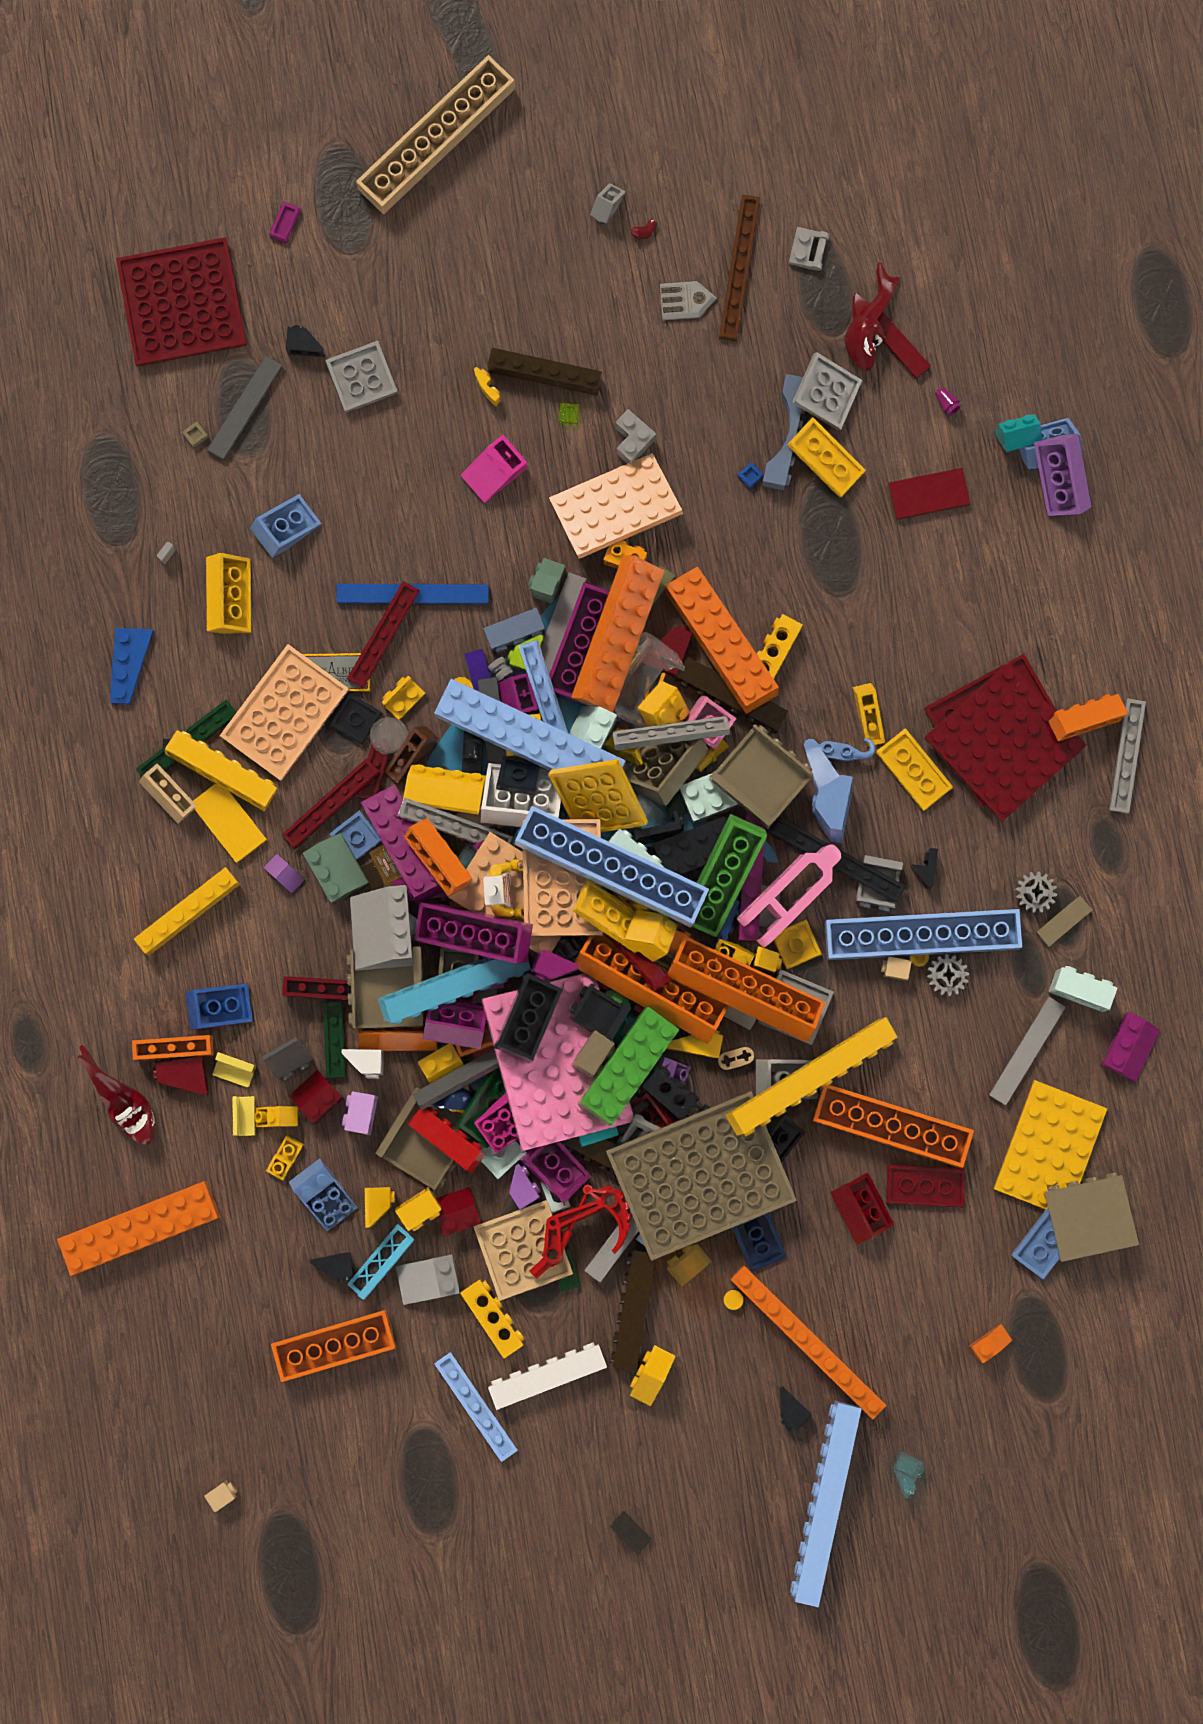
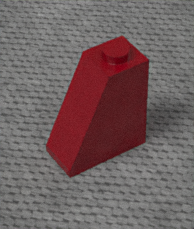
(677, 640)
(183, 1074)

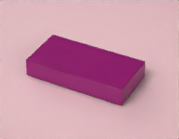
(285, 222)

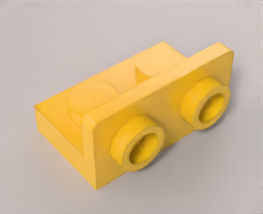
(403, 697)

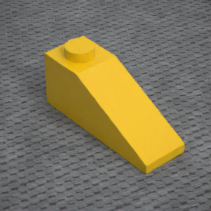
(869, 713)
(698, 1047)

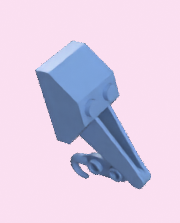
(833, 791)

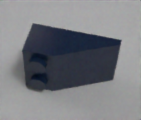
(759, 1242)

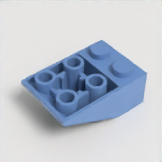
(323, 1194)

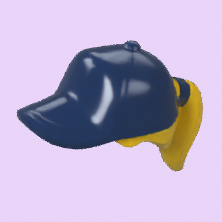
(456, 1101)

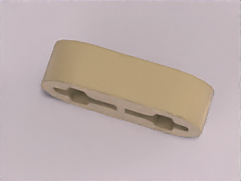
(733, 1054)

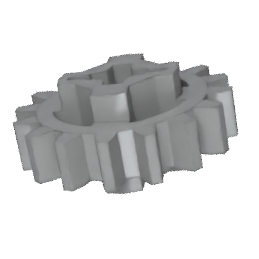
(1027, 891)
(947, 966)

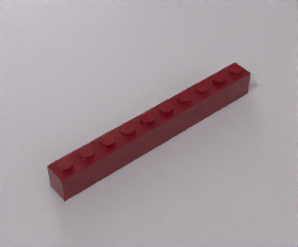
(331, 989)

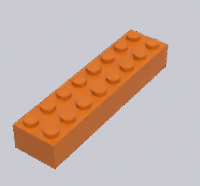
(618, 633)
(722, 640)
(746, 989)
(674, 1002)
(893, 1125)
(138, 1228)

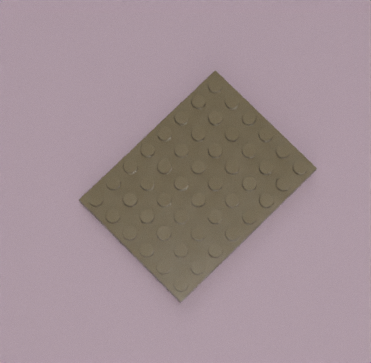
(699, 1178)

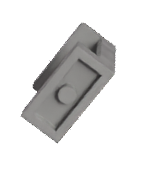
(868, 897)

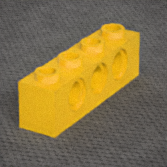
(783, 625)
(471, 1296)

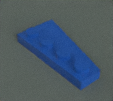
(128, 658)

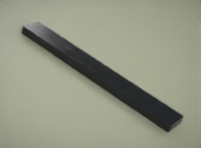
(846, 865)

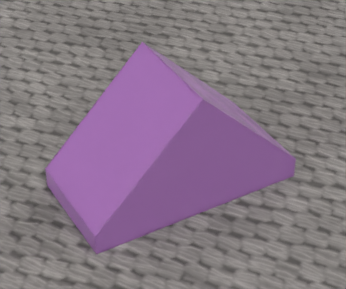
(284, 873)

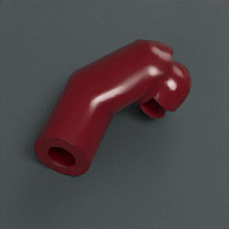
(644, 232)

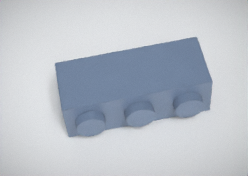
(514, 630)

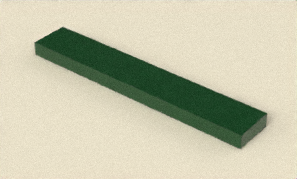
(199, 731)

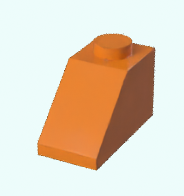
(990, 1343)

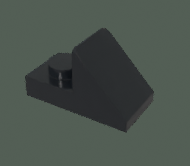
(927, 872)

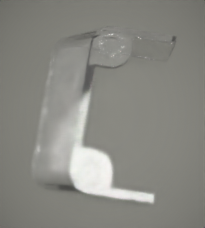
(648, 662)

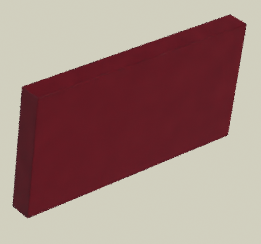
(929, 493)
(925, 1186)

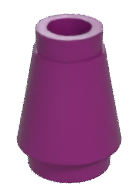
(948, 402)

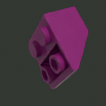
(518, 693)

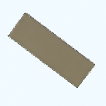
(1064, 921)

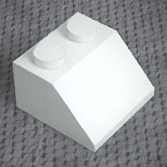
(366, 1061)

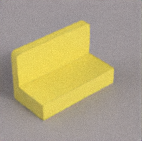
(234, 1070)
(244, 1116)

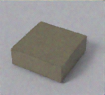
(195, 434)

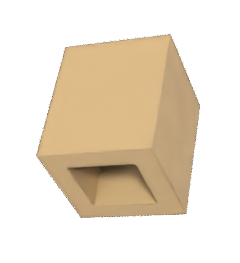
(896, 968)
(221, 1495)

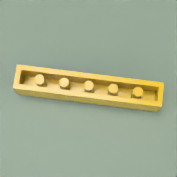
(221, 770)
(186, 911)

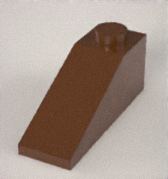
(412, 752)

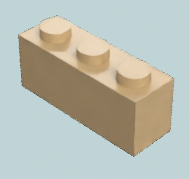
(167, 793)

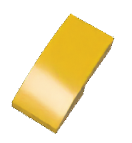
(484, 381)
(284, 1157)

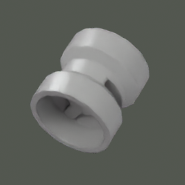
(500, 669)

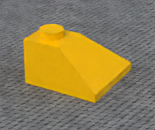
(377, 1204)

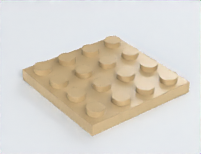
(515, 1246)

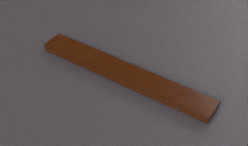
(739, 267)

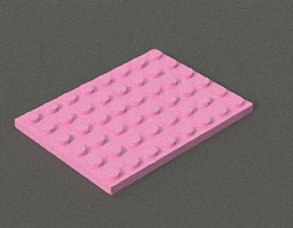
(547, 1090)

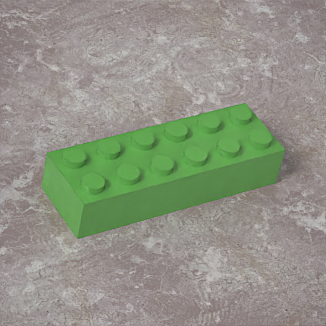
(727, 871)
(628, 1066)

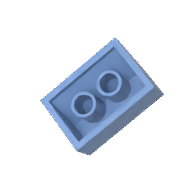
(1048, 430)

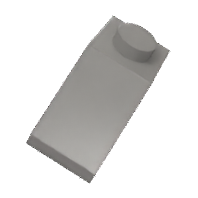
(607, 203)

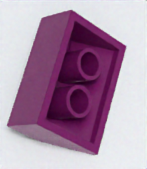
(551, 966)
(456, 1024)
(1130, 1046)

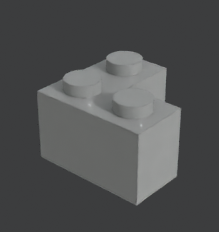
(637, 437)

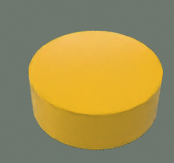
(733, 1299)

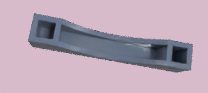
(776, 470)

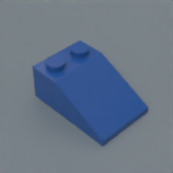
(218, 1006)

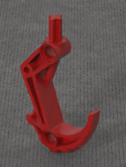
(557, 1240)

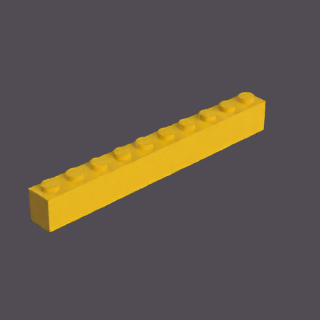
(811, 1076)

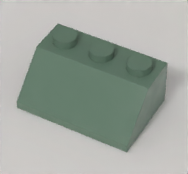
(336, 868)

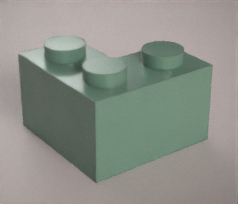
(546, 580)

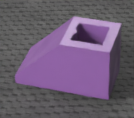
(677, 1070)
(522, 1189)

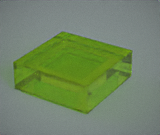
(568, 413)

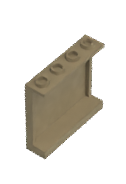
(762, 776)
(376, 983)
(413, 1152)
(1091, 1217)

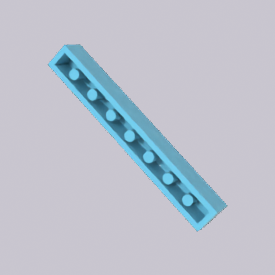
(448, 987)

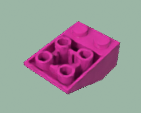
(494, 469)
(498, 1125)

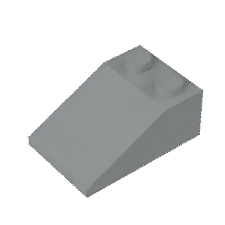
(772, 1071)
(428, 1279)

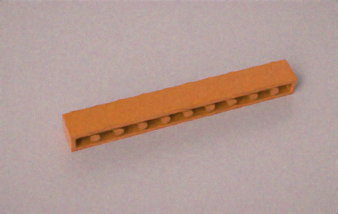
(808, 1342)

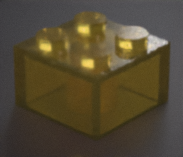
(688, 1264)

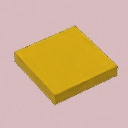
(797, 945)

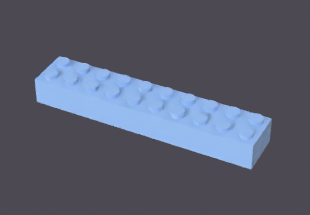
(515, 730)
(611, 866)
(923, 934)
(826, 1503)

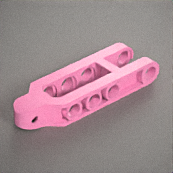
(824, 859)

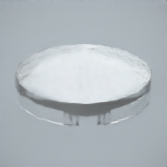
(388, 735)

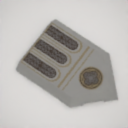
(684, 300)

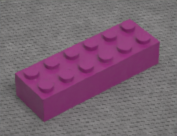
(577, 640)
(382, 813)
(473, 932)

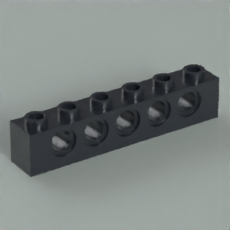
(666, 1097)

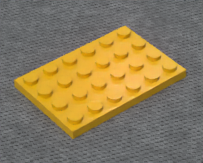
(1049, 1144)

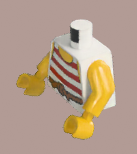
(498, 890)

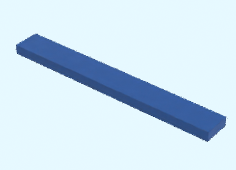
(428, 593)

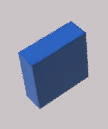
(750, 475)

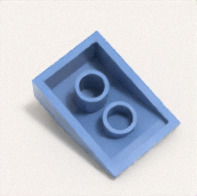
(284, 525)

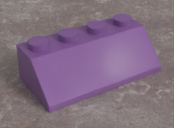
(1063, 475)

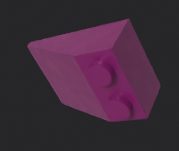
(556, 1169)

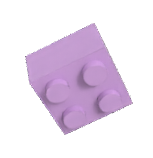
(360, 1113)

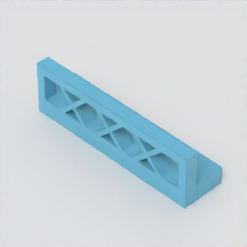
(383, 1269)

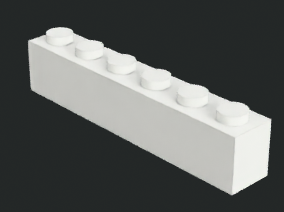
(548, 1376)

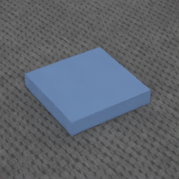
(358, 835)

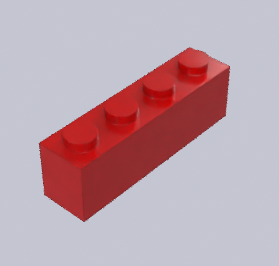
(445, 1138)

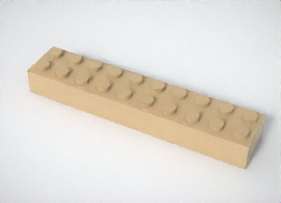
(436, 134)

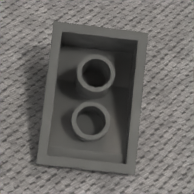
(288, 1059)

